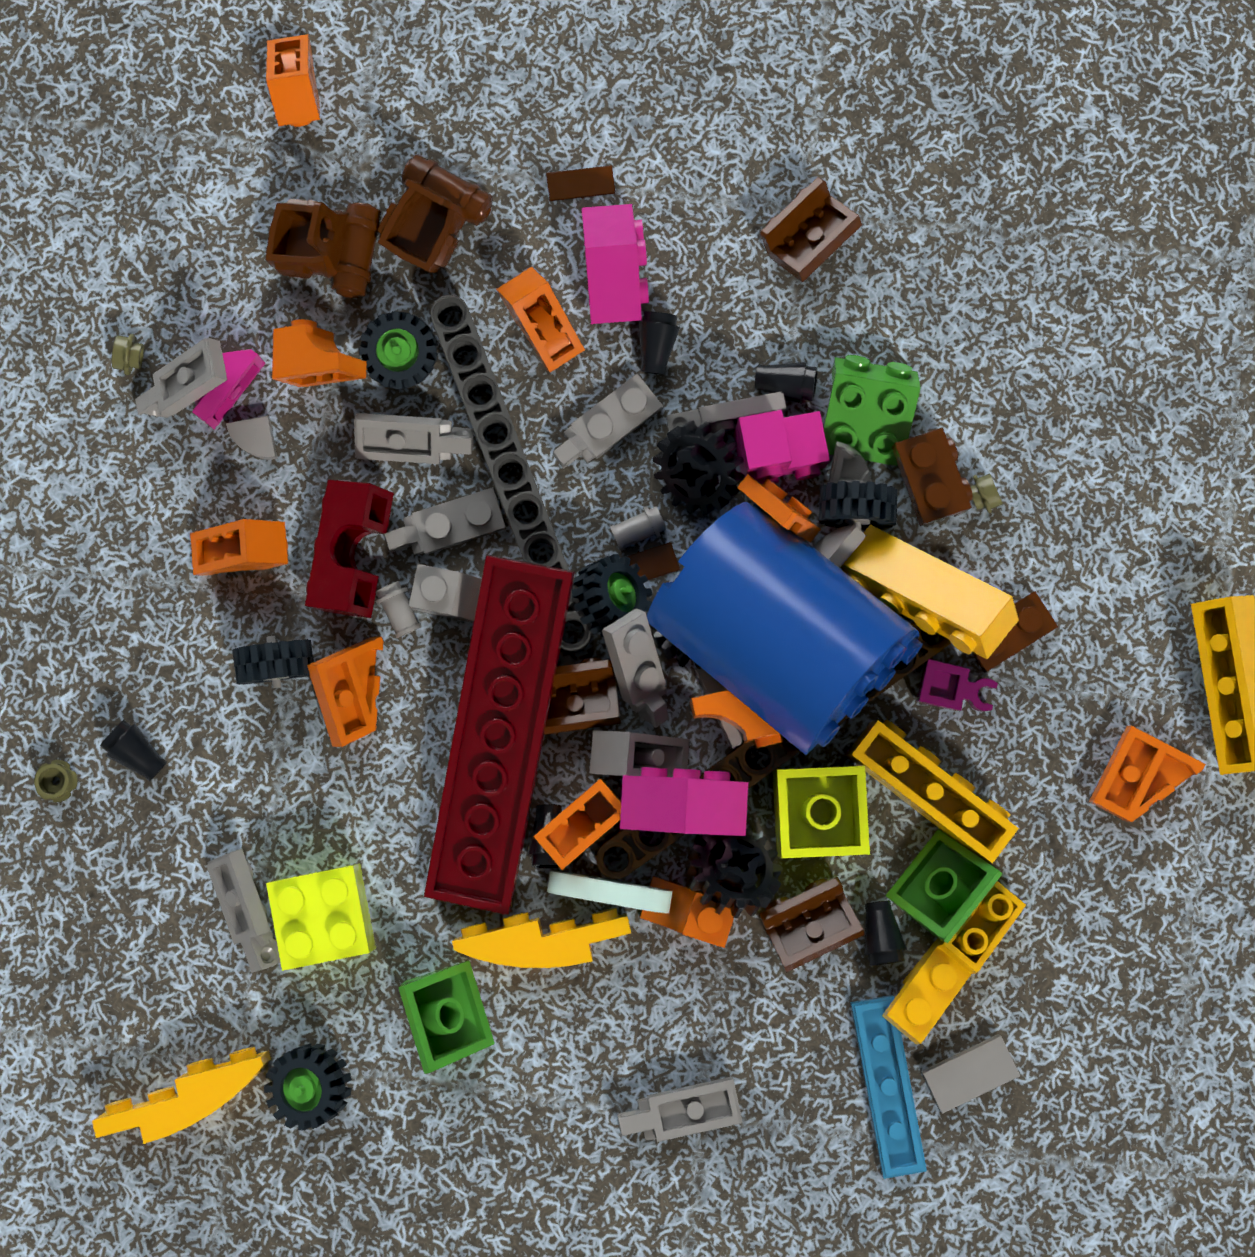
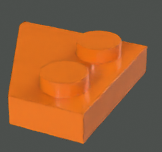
(789, 514)
(348, 690)
(1141, 774)

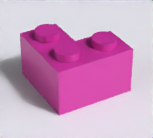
(613, 258)
(781, 445)
(684, 802)

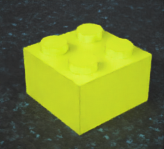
(821, 812)
(321, 917)

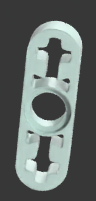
(609, 891)

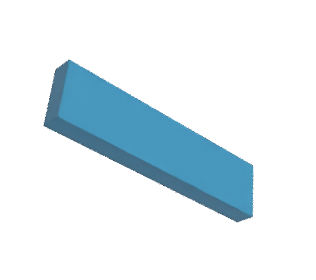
(888, 1089)

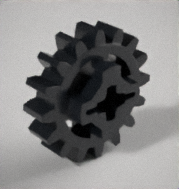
(708, 459)
(734, 872)

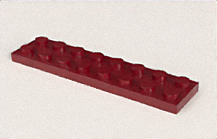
(498, 734)

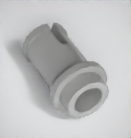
(638, 528)
(397, 609)

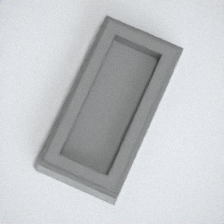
(970, 1073)

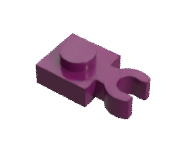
(948, 686)

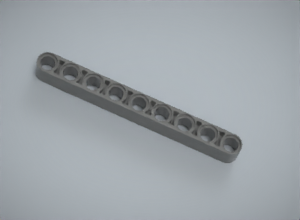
(508, 453)

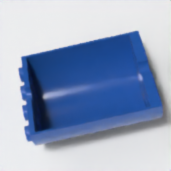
(781, 626)

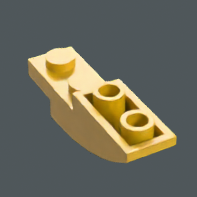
(525, 946)
(948, 966)
(198, 1095)

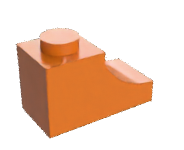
(292, 81)
(541, 318)
(310, 358)
(239, 547)
(730, 709)
(580, 824)
(690, 916)

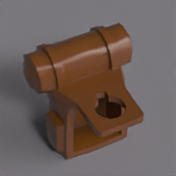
(431, 213)
(315, 240)

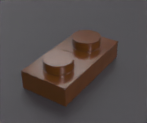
(1032, 625)

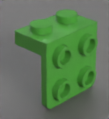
(871, 407)

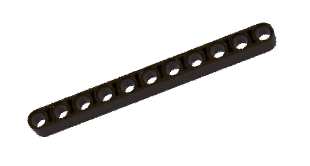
(735, 763)

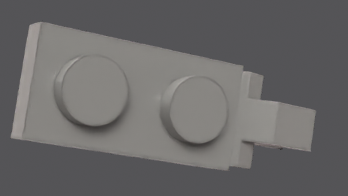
(184, 380)
(727, 413)
(608, 422)
(409, 438)
(449, 524)
(637, 666)
(243, 909)
(684, 1111)

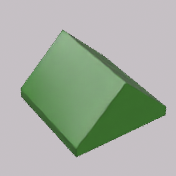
(943, 886)
(446, 1015)

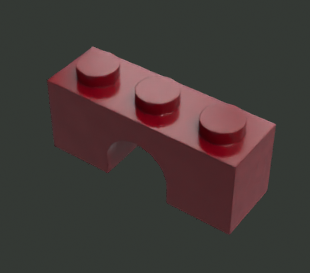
(347, 516)

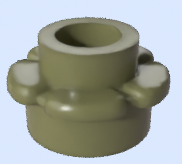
(127, 353)
(985, 493)
(44, 781)

